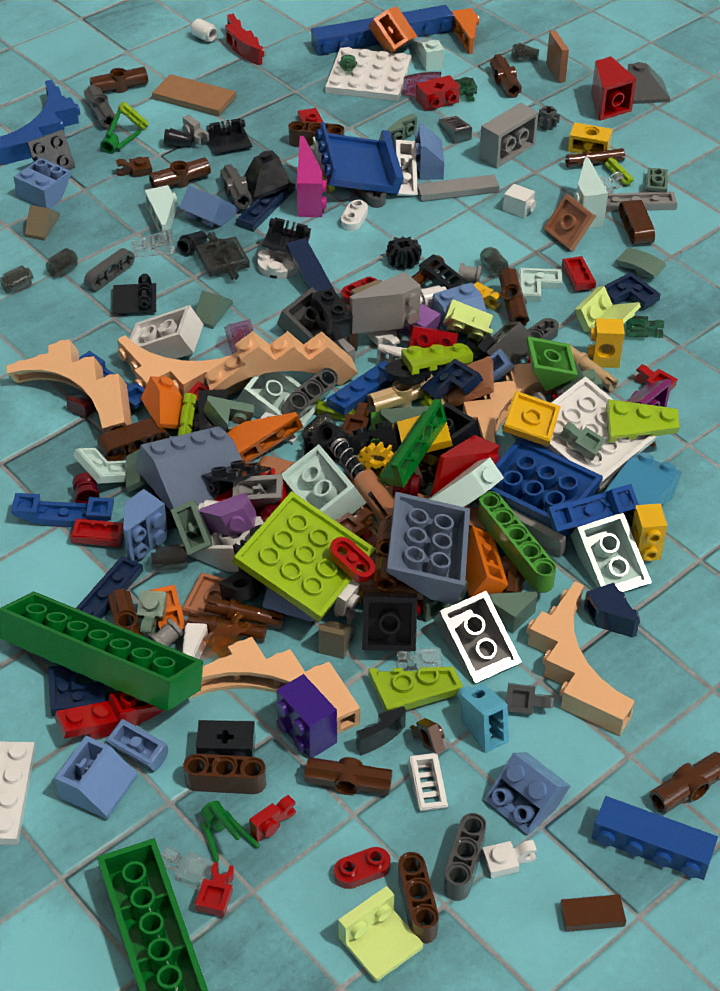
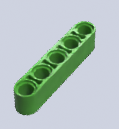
(516, 542)

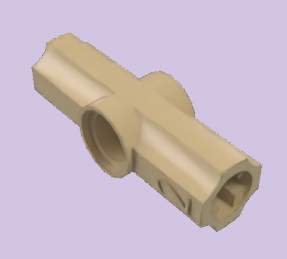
(395, 396)

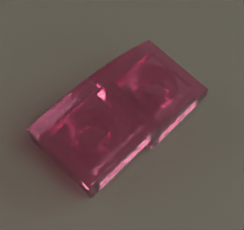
(410, 81)

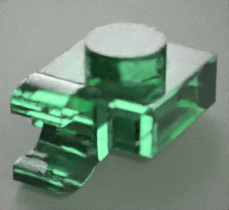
(467, 87)
(640, 327)

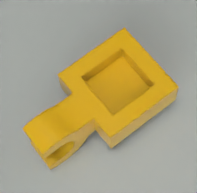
(489, 296)

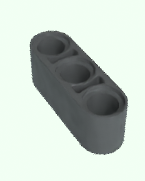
(310, 392)
(464, 868)

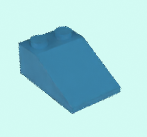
(650, 479)

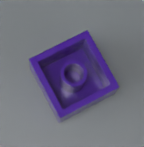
(306, 716)

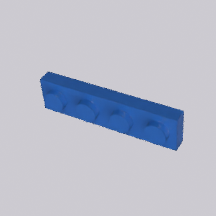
(357, 390)

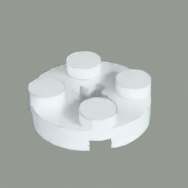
(270, 264)

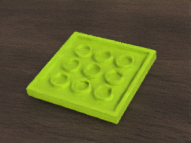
(293, 556)

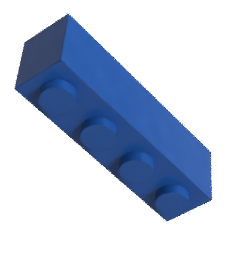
(654, 837)

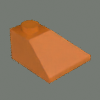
(164, 402)

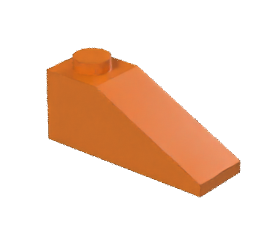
(465, 27)
(262, 434)
(483, 564)

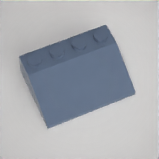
(177, 464)
(429, 546)

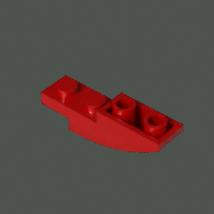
(243, 41)
(101, 718)

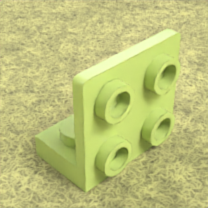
(600, 306)
(467, 320)
(378, 935)

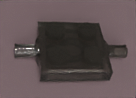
(222, 256)

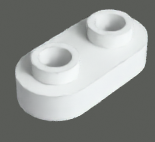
(354, 215)

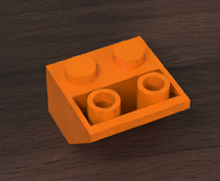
(392, 30)

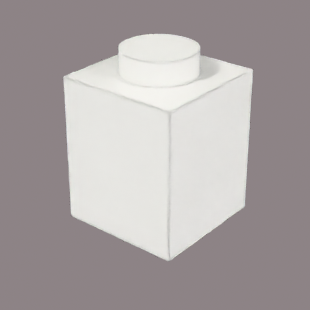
(519, 201)

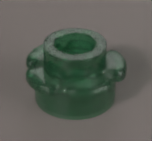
(348, 62)

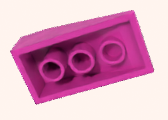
(309, 183)

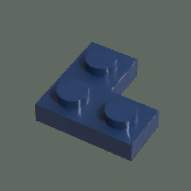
(634, 288)
(452, 375)
(67, 693)

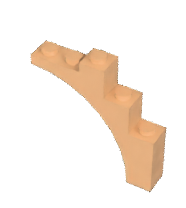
(286, 353)
(183, 373)
(86, 374)
(495, 406)
(564, 663)
(250, 669)

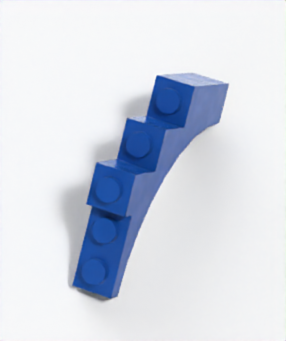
(54, 116)

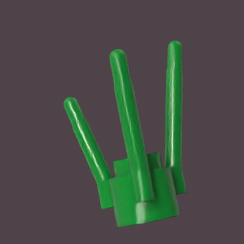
(111, 141)
(217, 819)

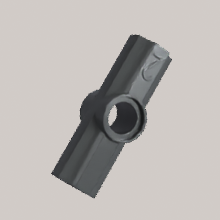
(99, 106)
(235, 186)

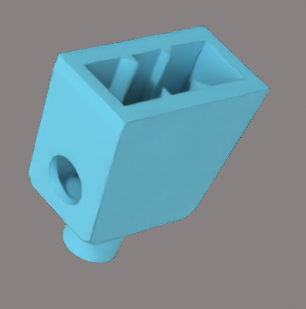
(484, 716)

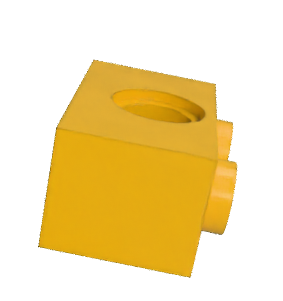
(589, 138)
(607, 342)
(649, 530)

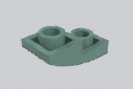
(403, 127)
(657, 179)
(643, 263)

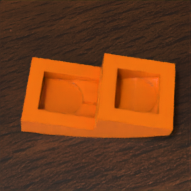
(173, 608)

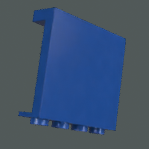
(360, 161)

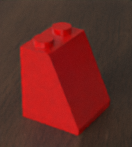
(612, 88)

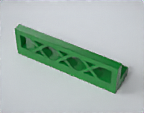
(415, 446)

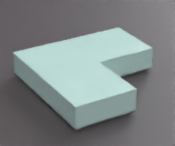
(534, 279)
(99, 468)

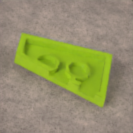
(419, 358)
(638, 419)
(414, 688)

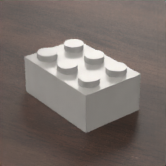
(508, 135)

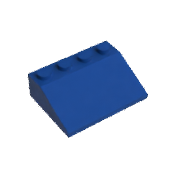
(542, 480)

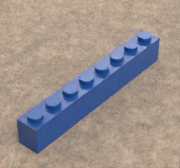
(358, 34)

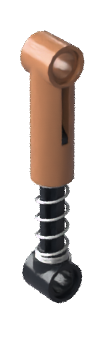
(364, 480)

